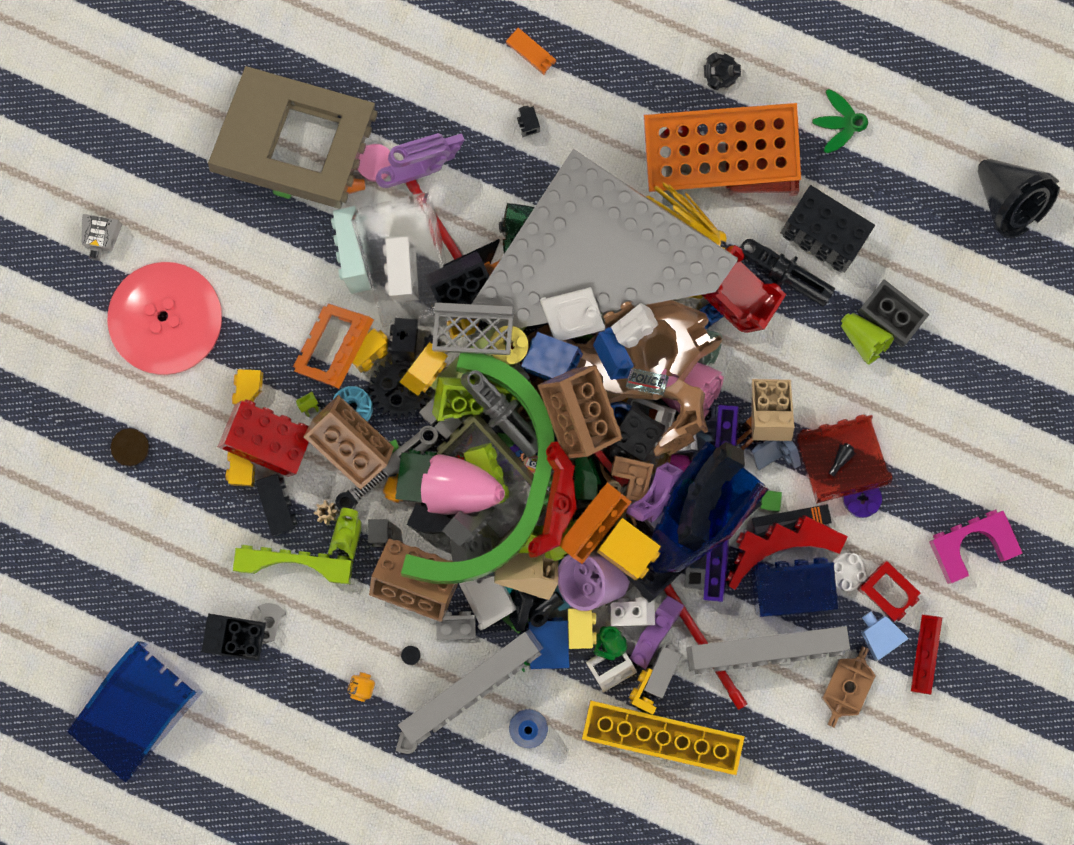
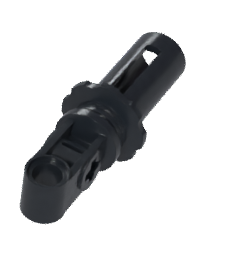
(781, 268)

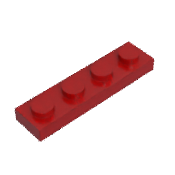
(926, 654)

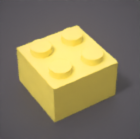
(580, 629)

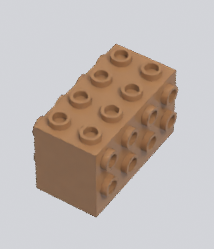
(414, 595)

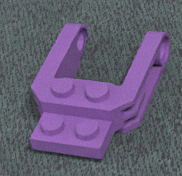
(419, 158)

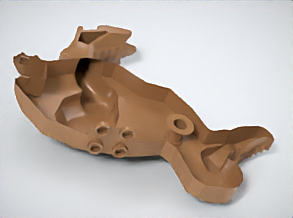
(672, 346)

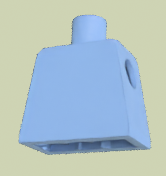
(881, 635)

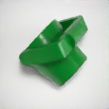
(612, 642)

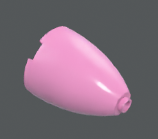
(701, 376)
(458, 486)

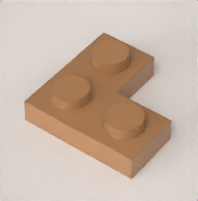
(637, 472)

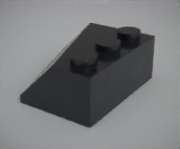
(459, 280)

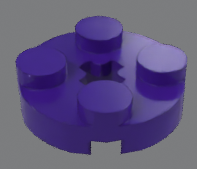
(865, 510)

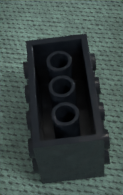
(827, 229)

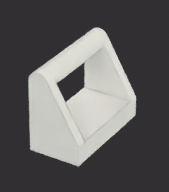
(614, 675)

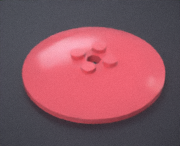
(191, 323)

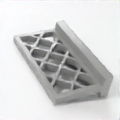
(469, 312)

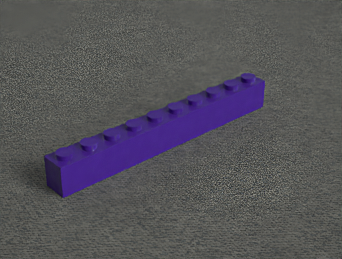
(717, 558)

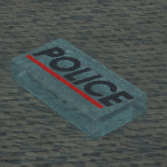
(647, 381)

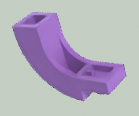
(657, 497)

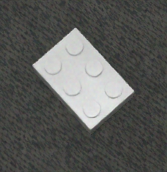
(401, 269)

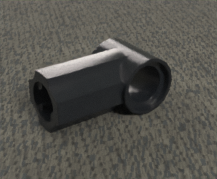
(541, 609)

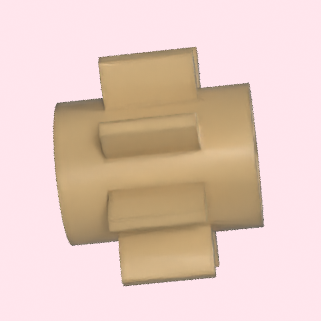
(330, 509)

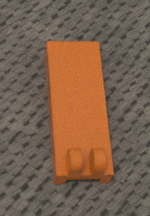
(530, 51)

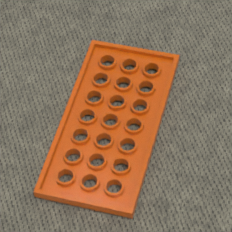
(729, 116)

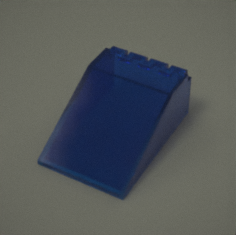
(132, 711)

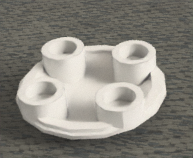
(849, 571)

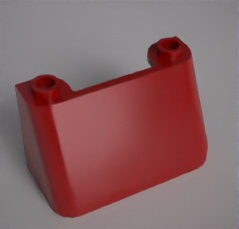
(745, 298)

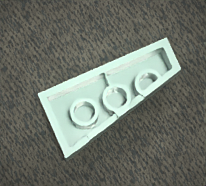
(349, 254)

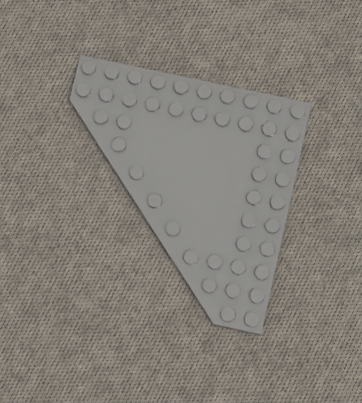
(605, 238)

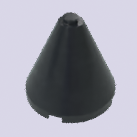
(1016, 195)

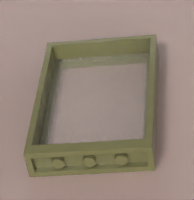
(515, 476)

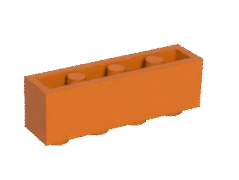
(594, 523)

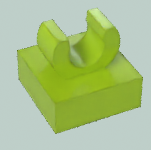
(307, 402)

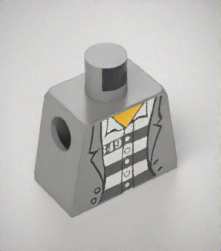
(99, 234)

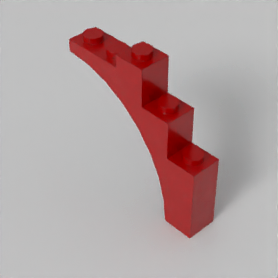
(778, 538)

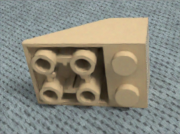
(772, 410)
(529, 575)

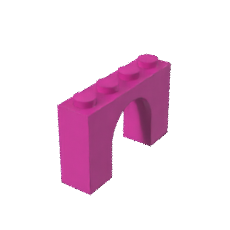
(994, 526)

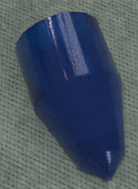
(732, 509)

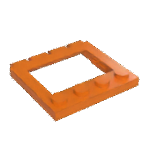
(347, 352)

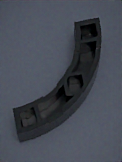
(705, 493)

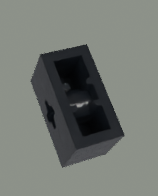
(408, 331)

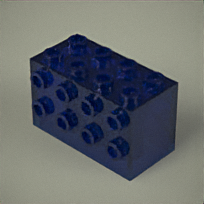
(794, 587)

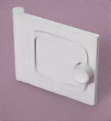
(569, 314)
(488, 601)

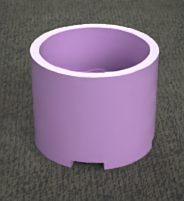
(590, 583)

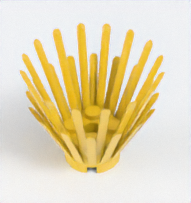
(692, 217)

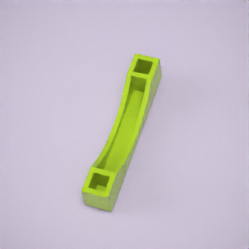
(252, 561)

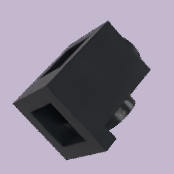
(528, 121)

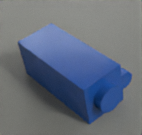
(612, 355)

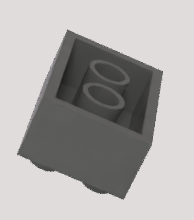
(893, 312)

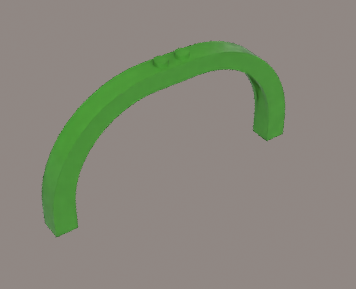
(469, 570)

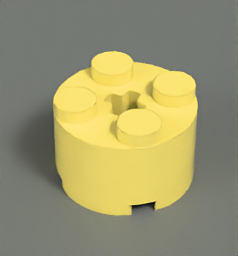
(520, 346)

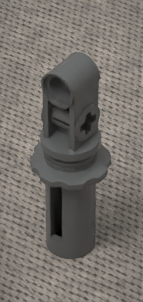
(500, 411)

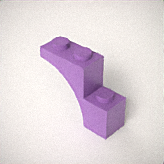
(654, 634)

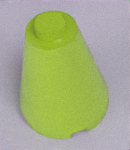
(866, 337)

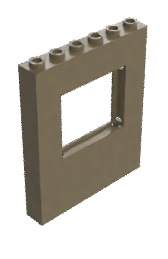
(257, 121)

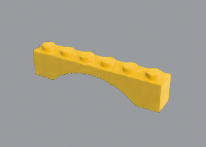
(248, 387)

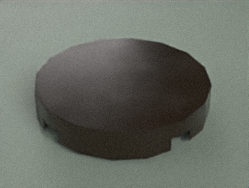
(130, 447)

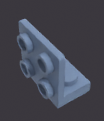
(772, 450)

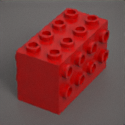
(265, 438)

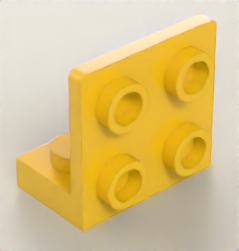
(644, 703)

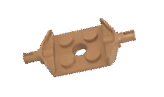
(836, 698)

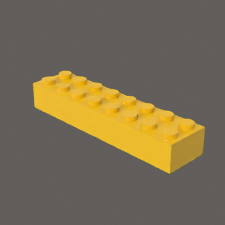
(663, 737)

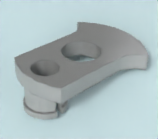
(272, 611)

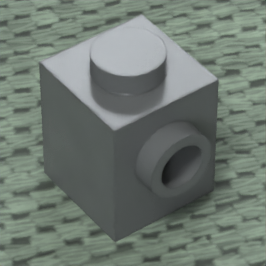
(379, 532)

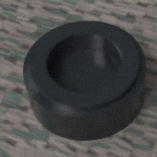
(410, 655)

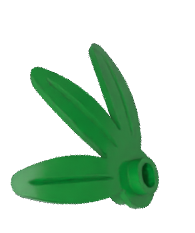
(847, 123)

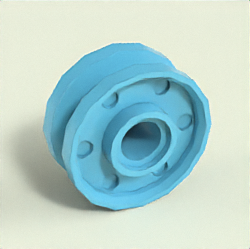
(356, 395)

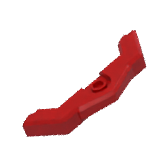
(560, 504)

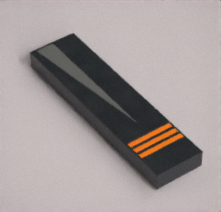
(789, 519)

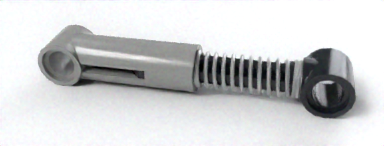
(391, 469)

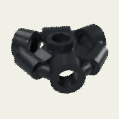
(721, 71)

